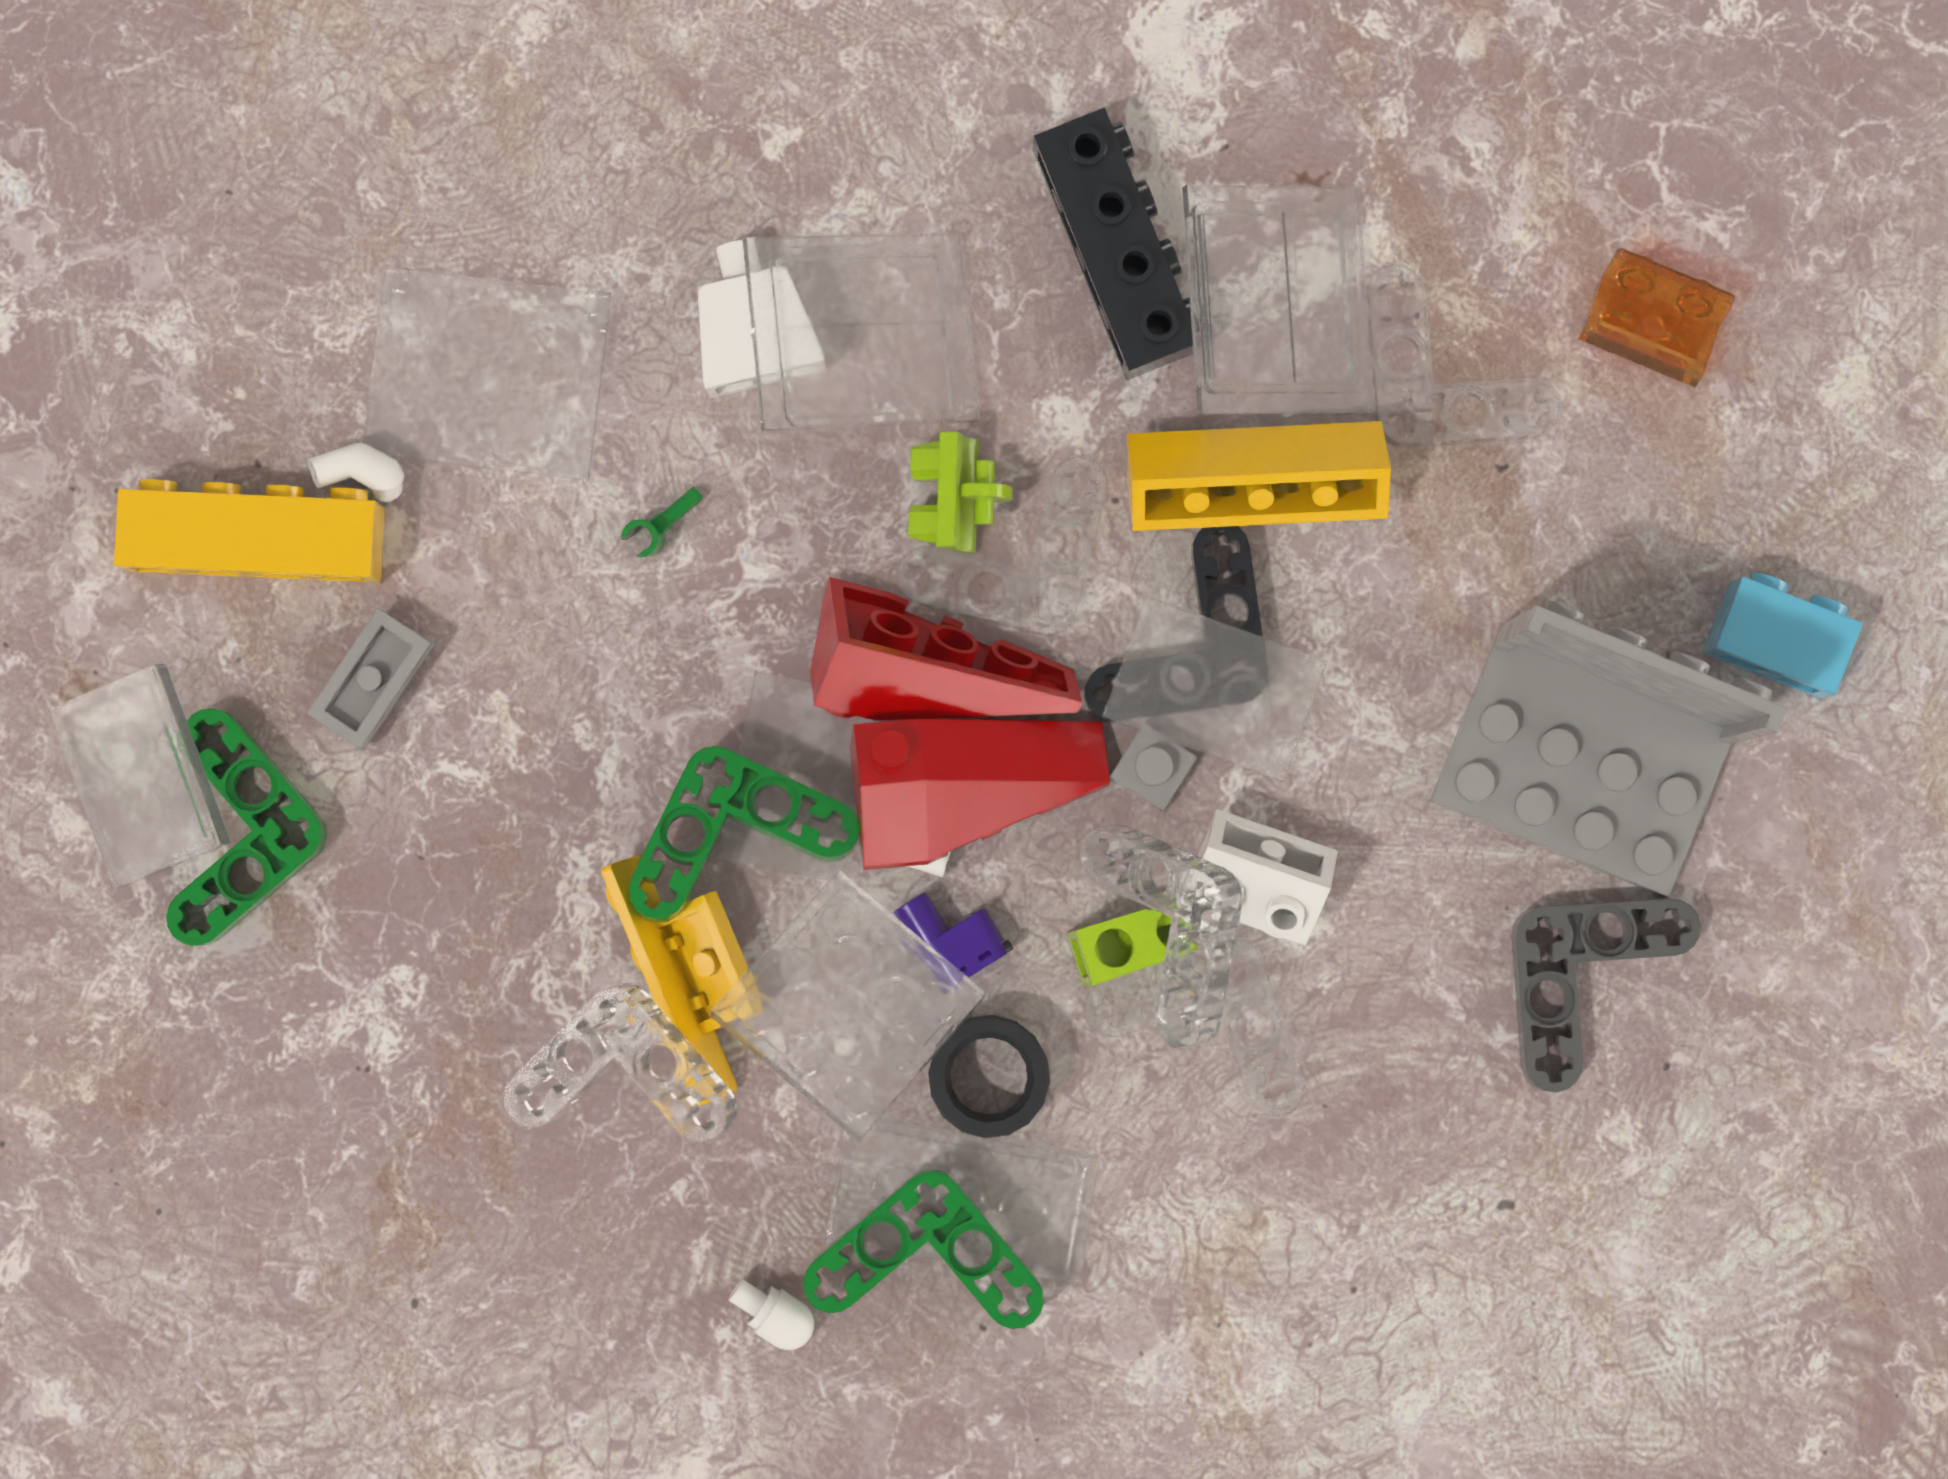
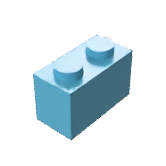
(1783, 635)

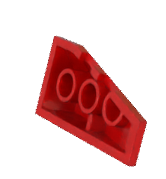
(897, 666)
(954, 781)

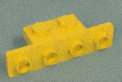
(683, 960)

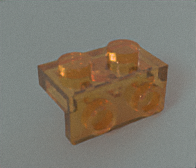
(1655, 316)

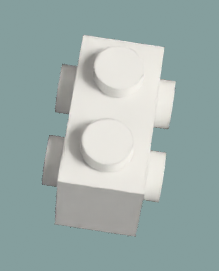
(1279, 874)

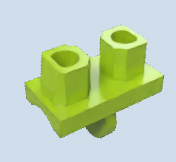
(964, 492)

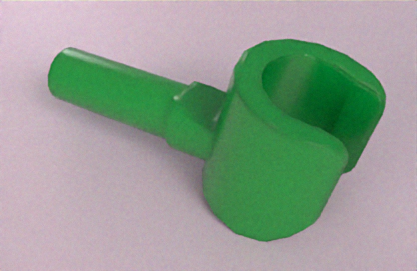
(662, 522)

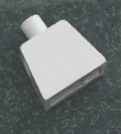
(726, 326)

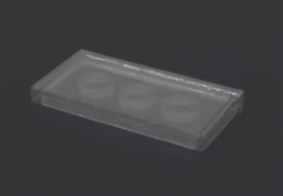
(1027, 1191)

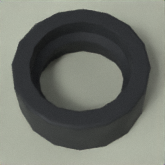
(1012, 1118)

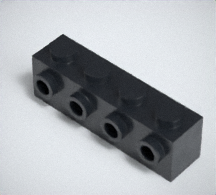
(1116, 242)

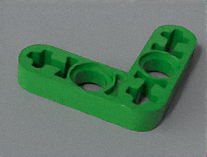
(737, 804)
(261, 843)
(941, 1234)

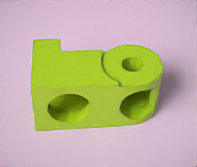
(1120, 945)

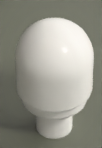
(775, 1315)

